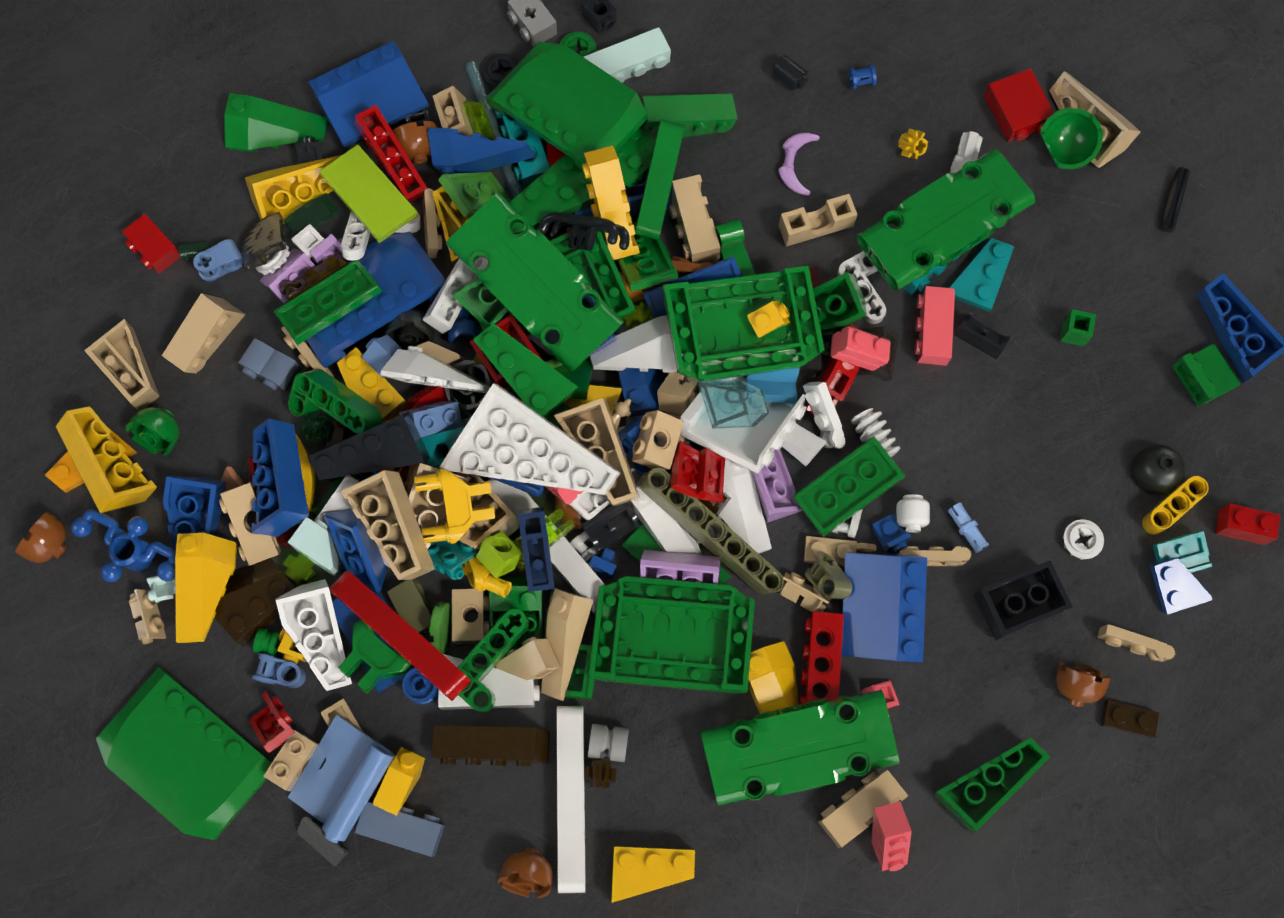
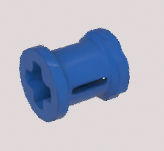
(862, 76)

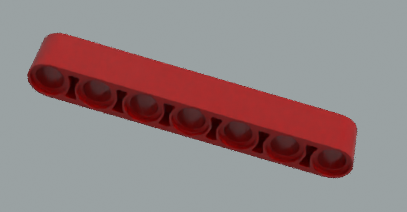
(400, 635)

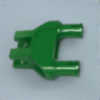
(374, 654)

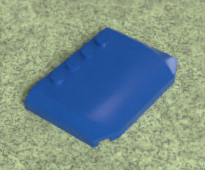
(405, 280)

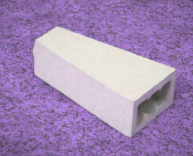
(508, 691)

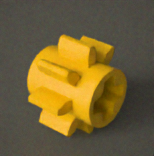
(913, 144)

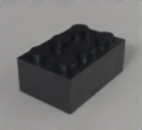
(1023, 600)

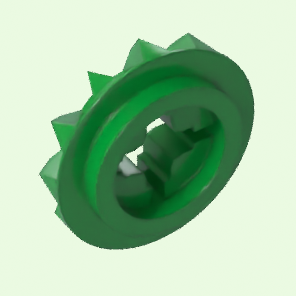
(586, 42)

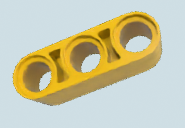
(1185, 501)

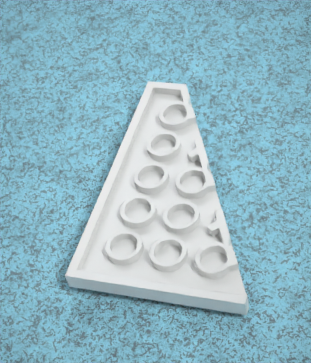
(520, 445)

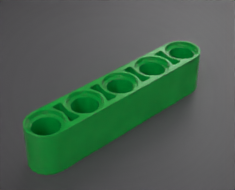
(659, 179)

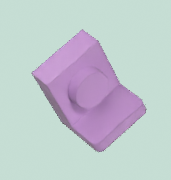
(326, 248)

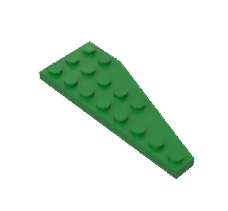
(564, 184)

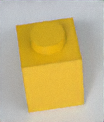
(399, 781)

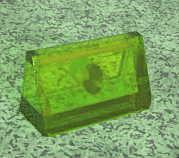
(479, 119)

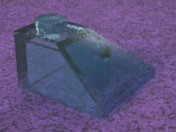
(733, 403)

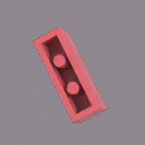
(935, 325)
(891, 836)

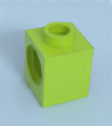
(498, 554)

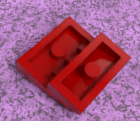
(698, 473)

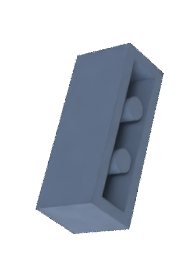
(401, 830)

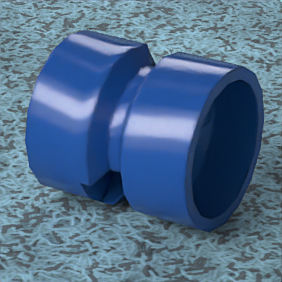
(419, 688)

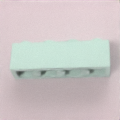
(633, 55)

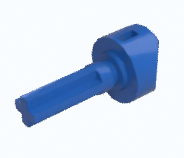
(463, 326)

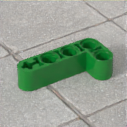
(731, 243)
(319, 390)
(493, 657)

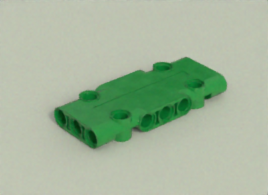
(945, 219)
(534, 282)
(800, 747)

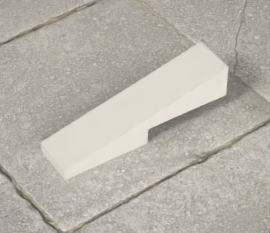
(445, 307)
(803, 444)

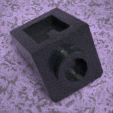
(308, 150)

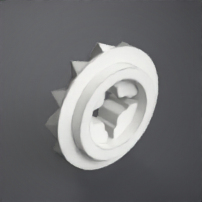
(274, 261)
(1085, 528)

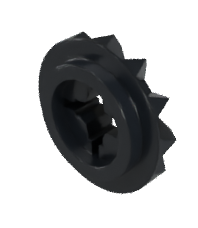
(491, 68)

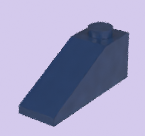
(536, 549)

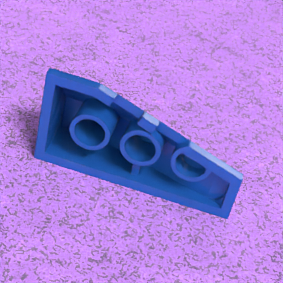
(640, 386)

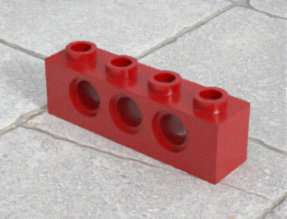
(390, 153)
(831, 626)

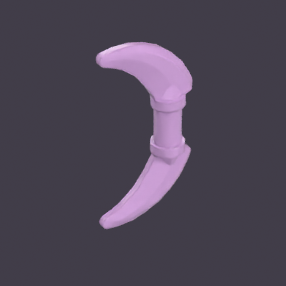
(787, 170)

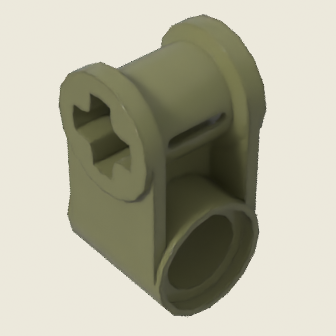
(829, 578)

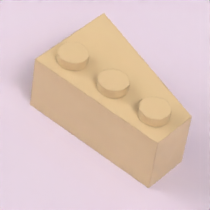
(694, 221)
(202, 332)
(858, 806)

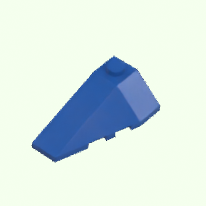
(467, 154)
(192, 505)

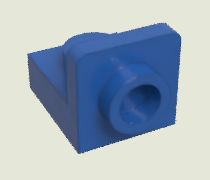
(890, 534)

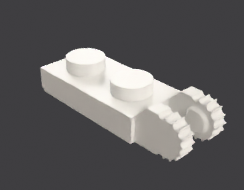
(825, 414)

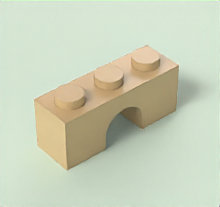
(834, 216)
(254, 546)

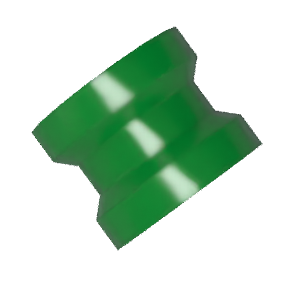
(267, 642)

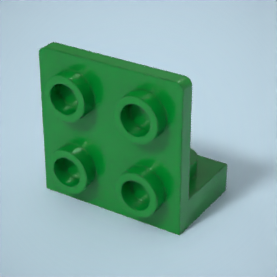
(1205, 375)

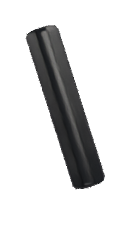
(1175, 199)

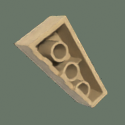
(595, 430)
(390, 521)

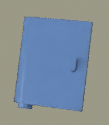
(341, 778)

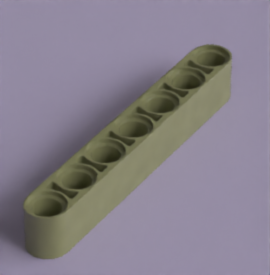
(723, 534)

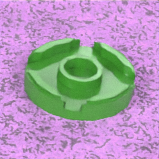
(441, 626)

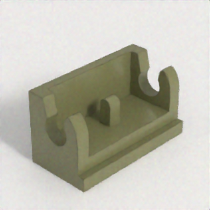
(412, 604)

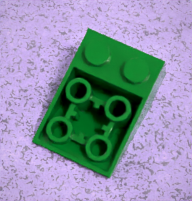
(518, 598)

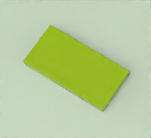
(368, 193)

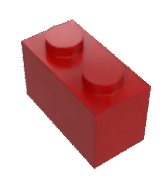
(151, 243)
(1247, 524)

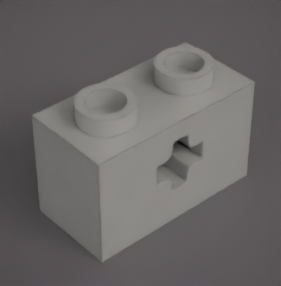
(533, 19)

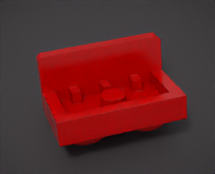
(272, 723)

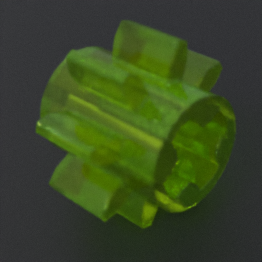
(639, 317)
(299, 568)

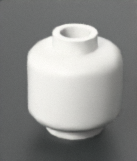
(913, 513)

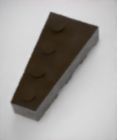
(490, 744)

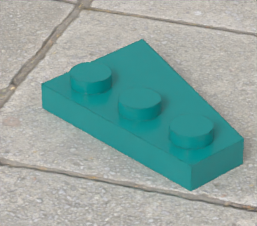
(983, 276)

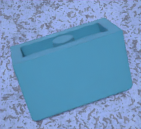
(777, 385)

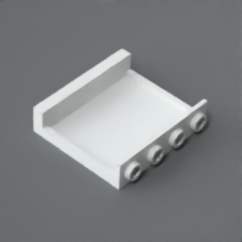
(747, 445)

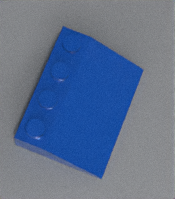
(367, 81)
(885, 607)

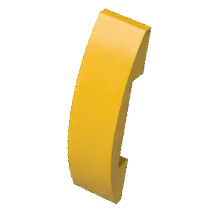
(309, 478)

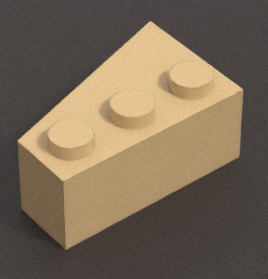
(124, 364)

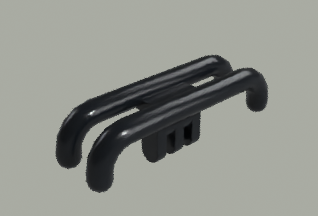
(584, 230)

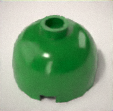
(154, 430)

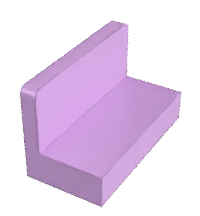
(295, 266)

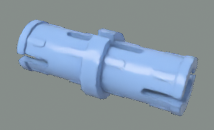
(968, 527)

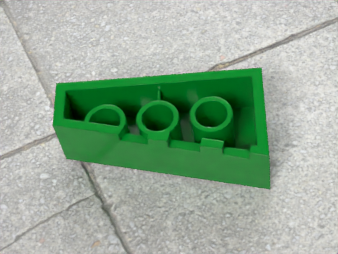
(699, 113)
(480, 302)
(529, 376)
(987, 788)

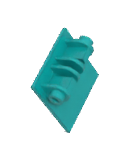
(449, 557)

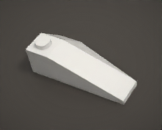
(640, 347)
(661, 526)
(312, 625)

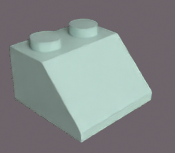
(316, 543)

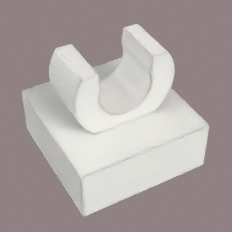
(307, 240)

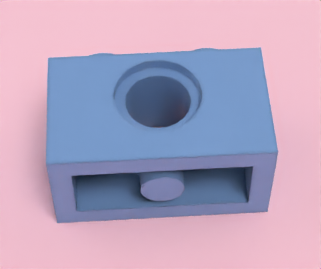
(436, 417)

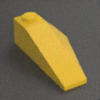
(288, 187)
(201, 575)
(773, 678)

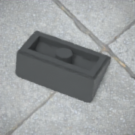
(313, 834)

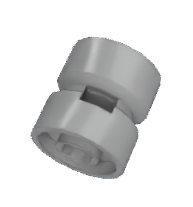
(608, 743)

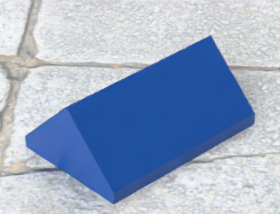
(356, 548)

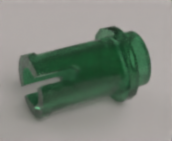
(191, 250)

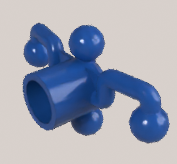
(121, 541)

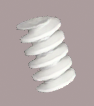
(872, 427)

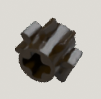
(600, 774)

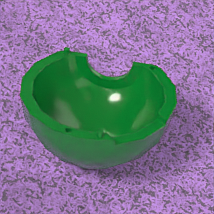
(1072, 137)

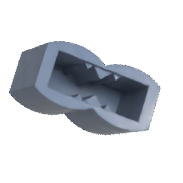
(269, 365)

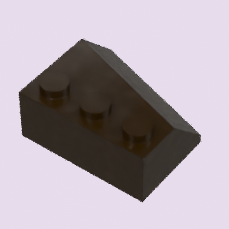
(252, 600)

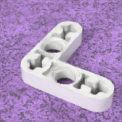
(362, 239)
(861, 272)

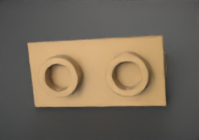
(795, 587)
(151, 625)

